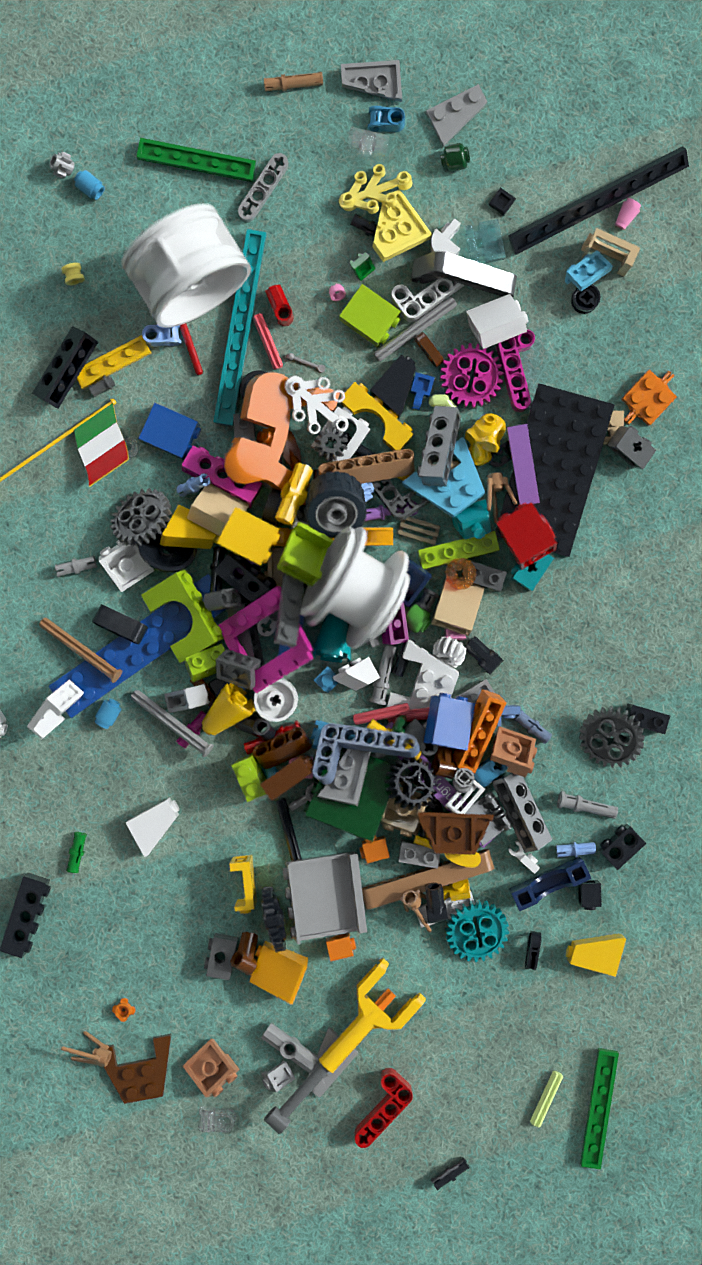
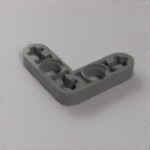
(398, 500)

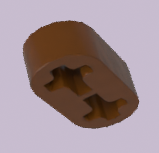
(429, 349)

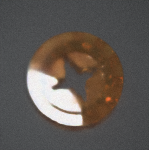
(469, 573)

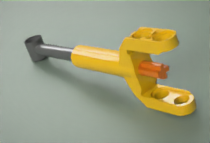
(369, 1017)

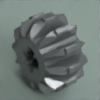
(324, 441)

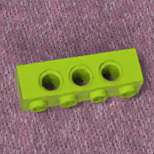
(462, 548)

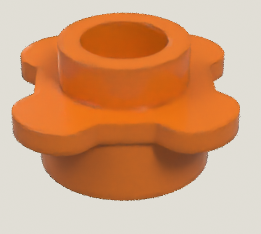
(123, 1015)

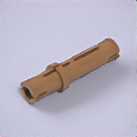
(294, 81)

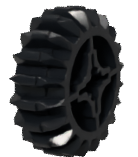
(403, 798)

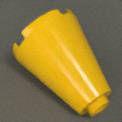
(227, 710)

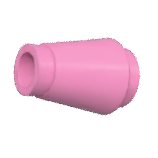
(627, 213)

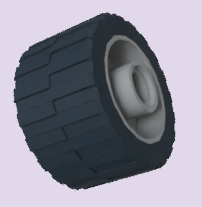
(335, 503)

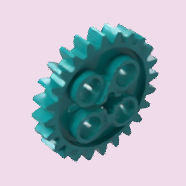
(494, 926)

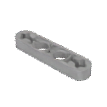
(260, 186)

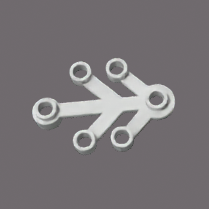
(314, 402)

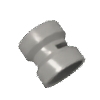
(462, 784)

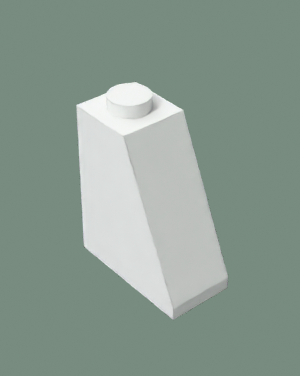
(152, 824)

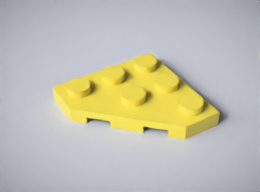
(398, 229)

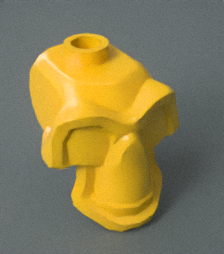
(485, 437)

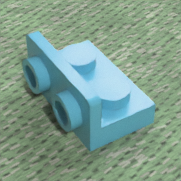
(588, 270)

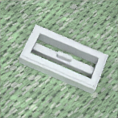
(455, 809)

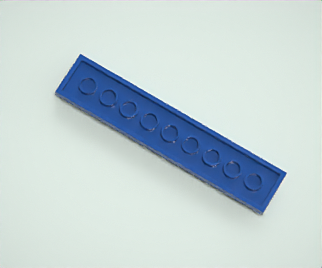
(165, 628)

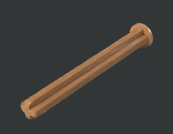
(81, 650)

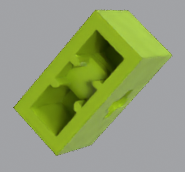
(203, 663)

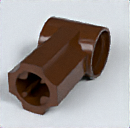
(443, 763)
(243, 959)

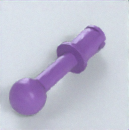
(380, 512)

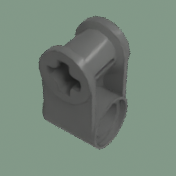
(417, 729)

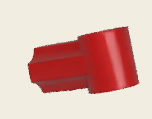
(279, 304)

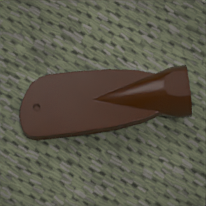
(291, 451)

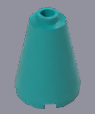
(331, 641)

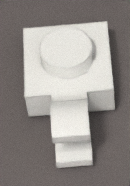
(528, 860)

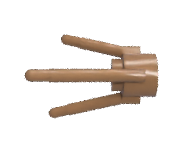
(495, 484)
(412, 901)
(99, 1056)

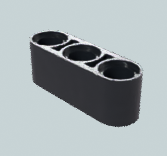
(120, 624)

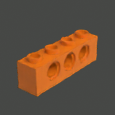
(485, 719)

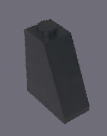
(395, 384)

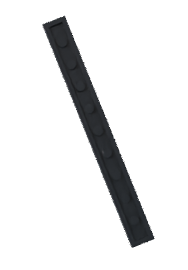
(599, 200)

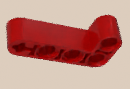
(380, 1112)

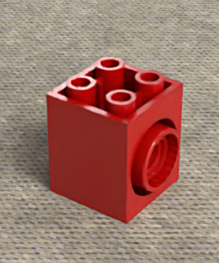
(527, 534)

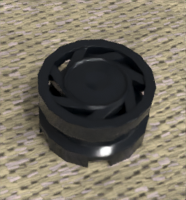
(586, 300)

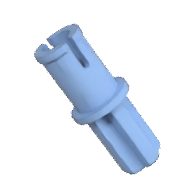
(575, 849)

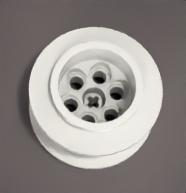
(357, 588)

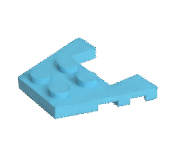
(462, 485)

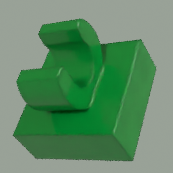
(362, 266)

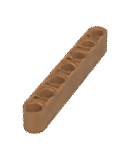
(446, 874)

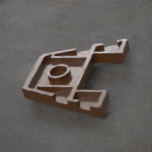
(141, 1078)

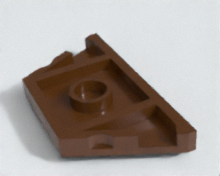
(454, 832)

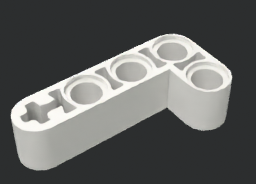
(417, 303)

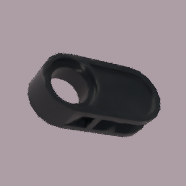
(533, 950)

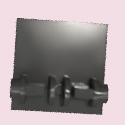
(490, 806)

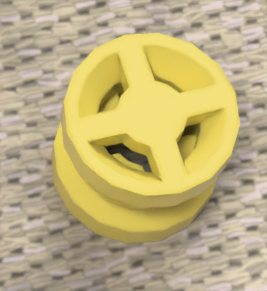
(73, 273)

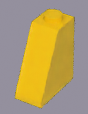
(186, 533)
(597, 953)

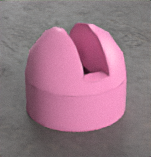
(339, 296)

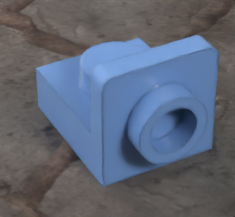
(509, 712)

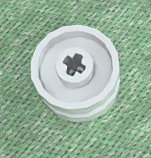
(276, 711)

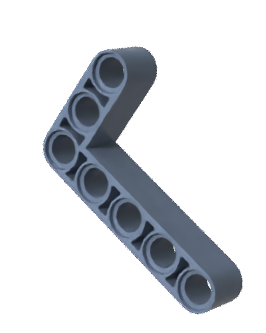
(358, 743)

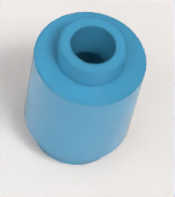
(89, 184)
(107, 713)

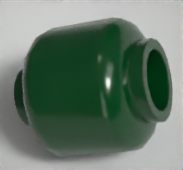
(455, 157)

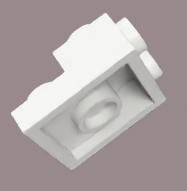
(124, 564)

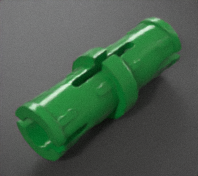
(76, 852)

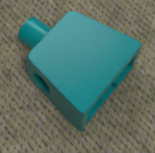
(473, 521)

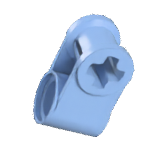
(163, 336)

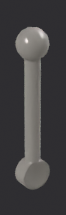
(321, 368)

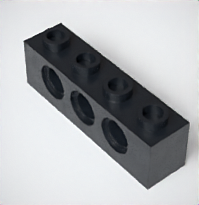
(65, 367)
(243, 582)
(11, 942)

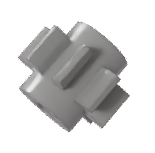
(61, 164)

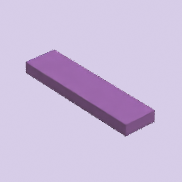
(523, 464)

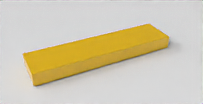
(113, 361)

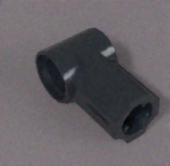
(486, 657)
(254, 727)
(435, 908)

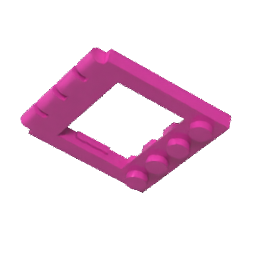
(282, 664)

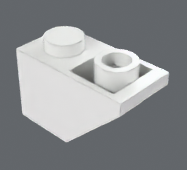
(358, 675)

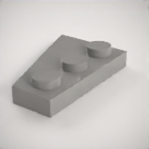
(374, 78)
(455, 113)
(348, 778)
(329, 1078)

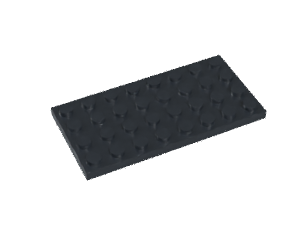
(565, 448)

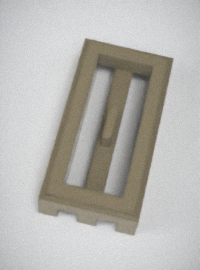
(423, 523)

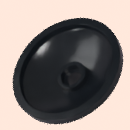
(177, 559)

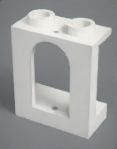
(361, 432)
(50, 712)

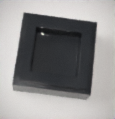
(502, 201)

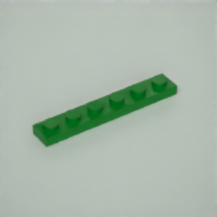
(196, 160)
(599, 1108)

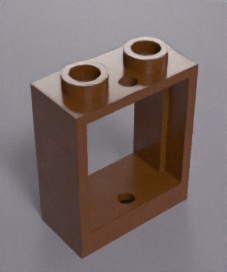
(288, 777)

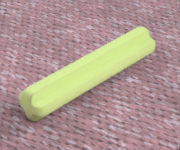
(546, 1098)

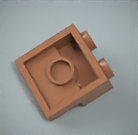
(514, 751)
(211, 1069)

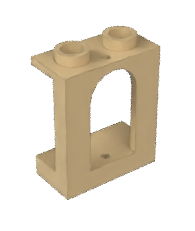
(626, 258)

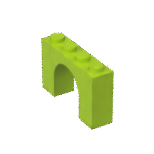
(204, 629)

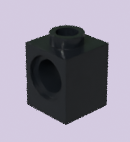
(590, 894)

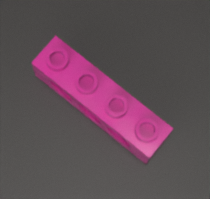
(200, 455)

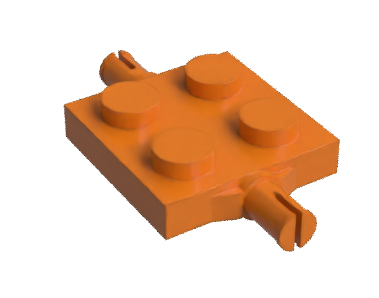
(648, 397)

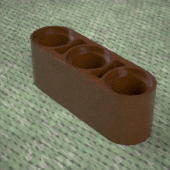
(282, 748)

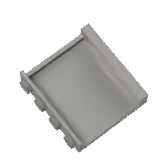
(324, 896)

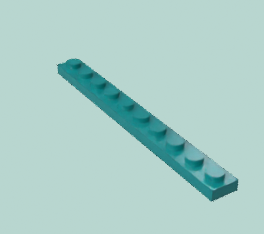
(239, 331)

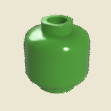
(417, 618)

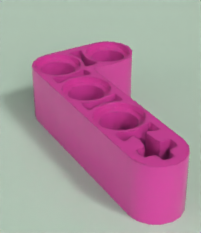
(517, 372)

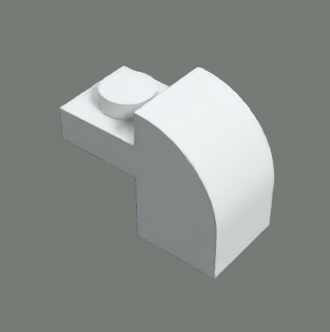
(442, 242)

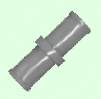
(75, 566)

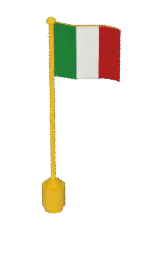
(97, 441)

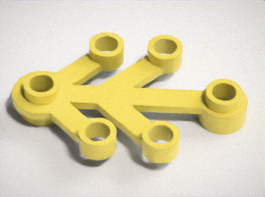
(353, 199)

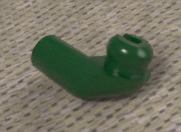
(399, 722)

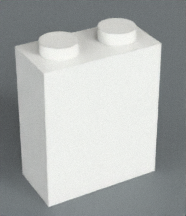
(497, 321)

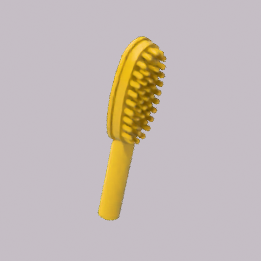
(460, 859)

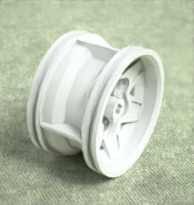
(185, 265)

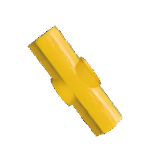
(294, 494)

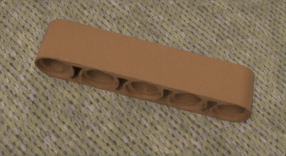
(375, 466)

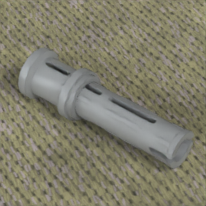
(381, 685)
(579, 804)

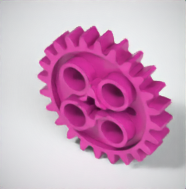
(487, 379)

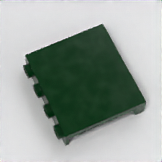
(360, 819)

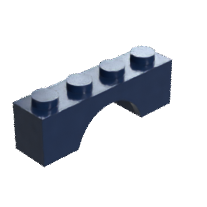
(533, 890)

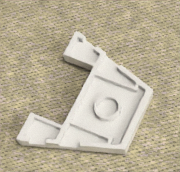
(432, 679)

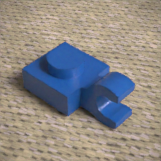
(421, 387)

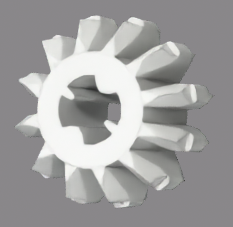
(449, 651)

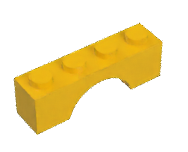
(359, 401)

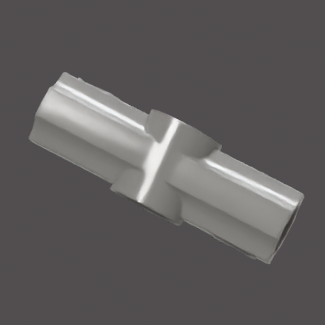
(301, 1055)

